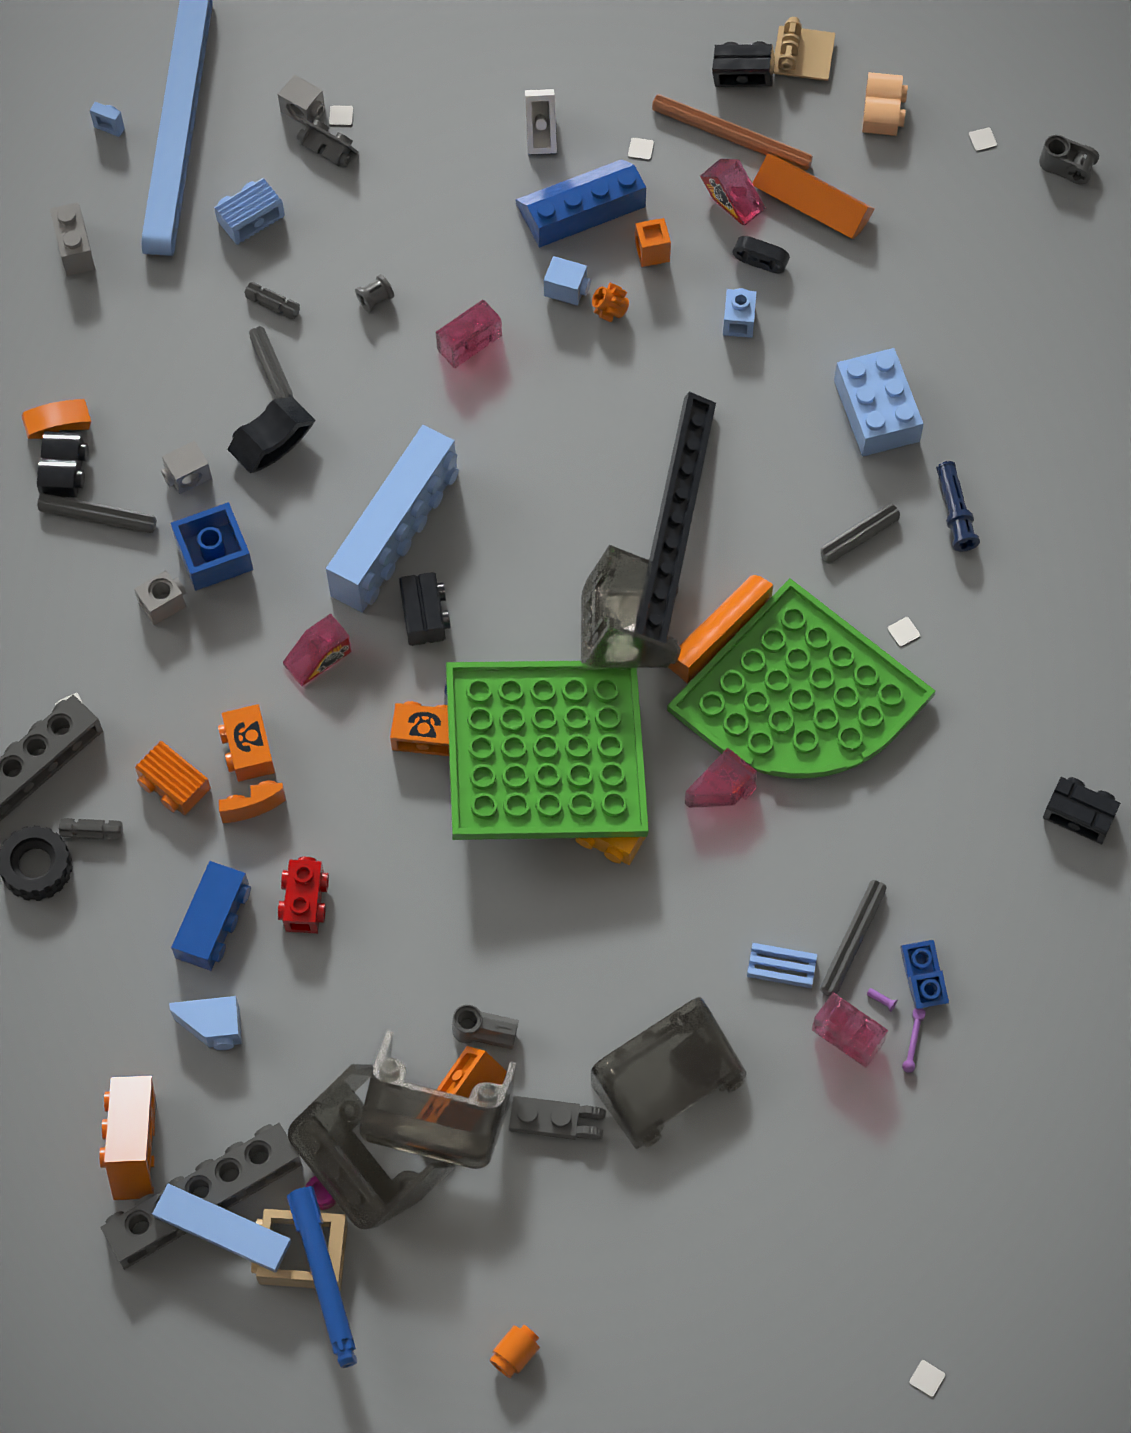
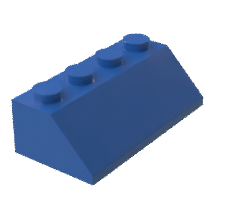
(583, 202)

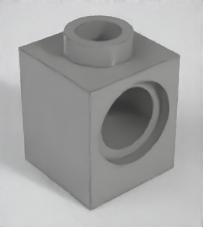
(301, 100)
(186, 467)
(160, 609)

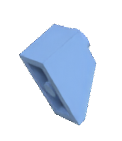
(211, 1020)

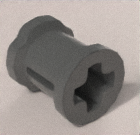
(374, 293)

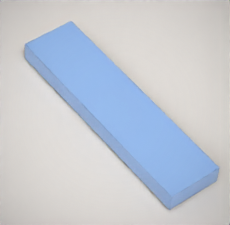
(221, 1227)

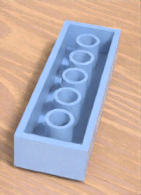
(392, 519)

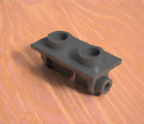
(336, 148)

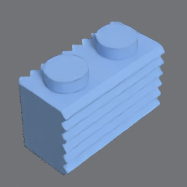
(249, 210)

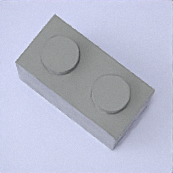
(72, 239)

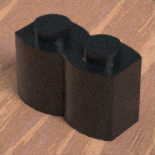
(61, 464)

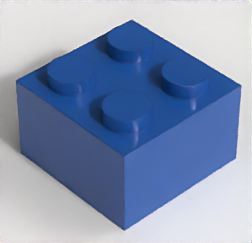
(212, 546)

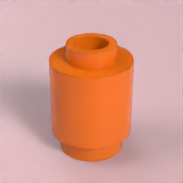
(515, 1350)

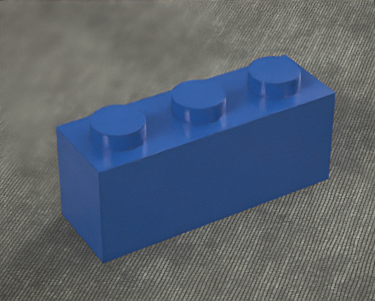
(211, 916)

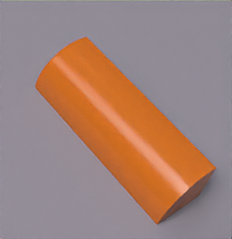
(812, 196)
(721, 627)

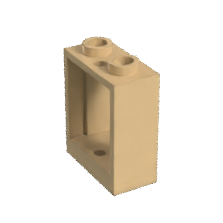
(337, 1244)

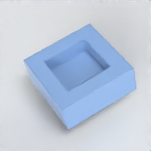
(107, 119)

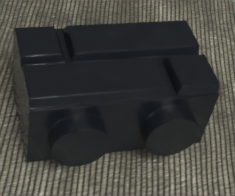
(743, 64)
(422, 608)
(1081, 809)

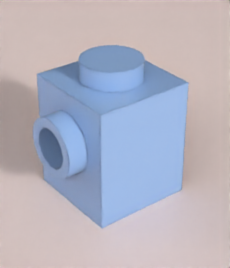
(566, 281)
(739, 313)

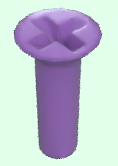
(882, 999)

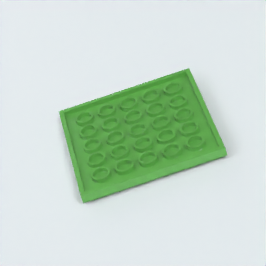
(544, 751)

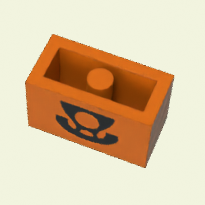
(420, 729)
(247, 743)

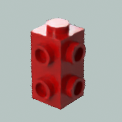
(303, 895)

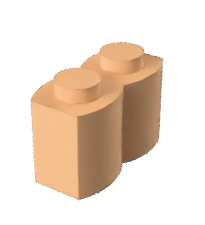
(883, 103)

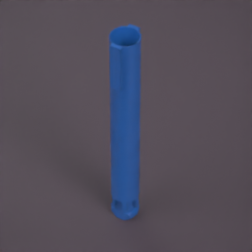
(308, 1223)

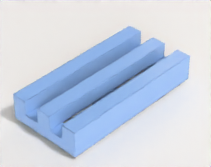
(783, 953)

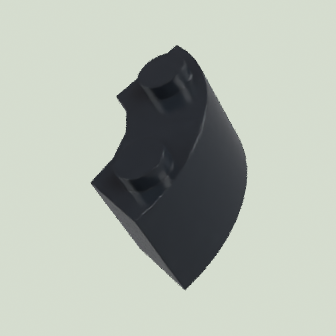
(270, 434)

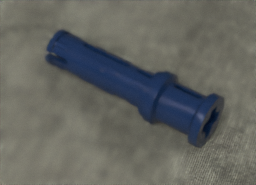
(959, 518)

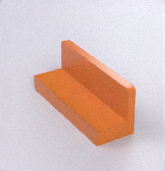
(470, 1069)

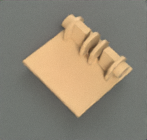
(803, 51)

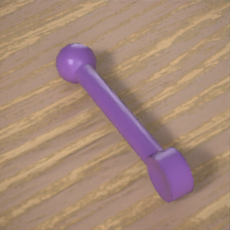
(918, 1016)

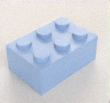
(878, 402)

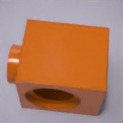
(652, 242)

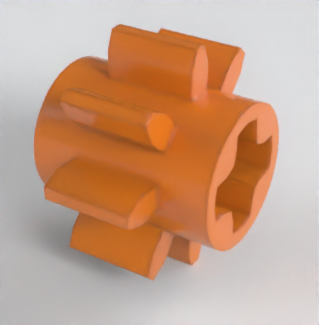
(610, 302)

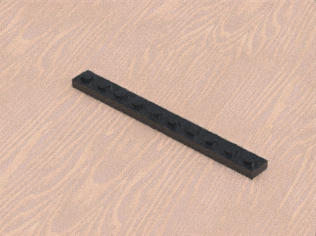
(675, 518)

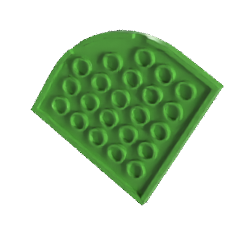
(800, 692)

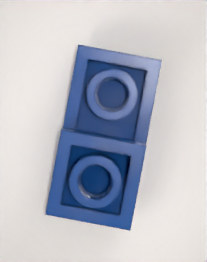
(924, 974)

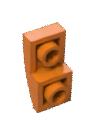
(56, 417)
(263, 798)

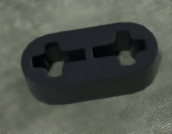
(761, 254)

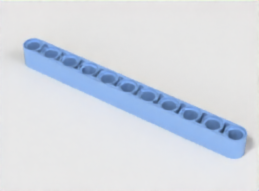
(176, 128)

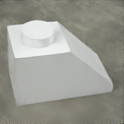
(540, 121)

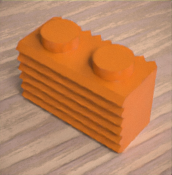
(171, 778)

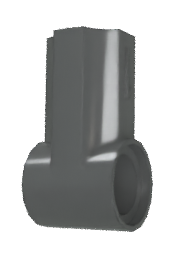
(488, 1027)

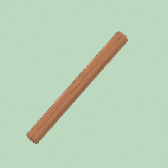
(731, 131)

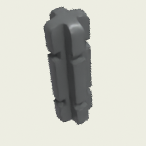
(272, 300)
(90, 828)

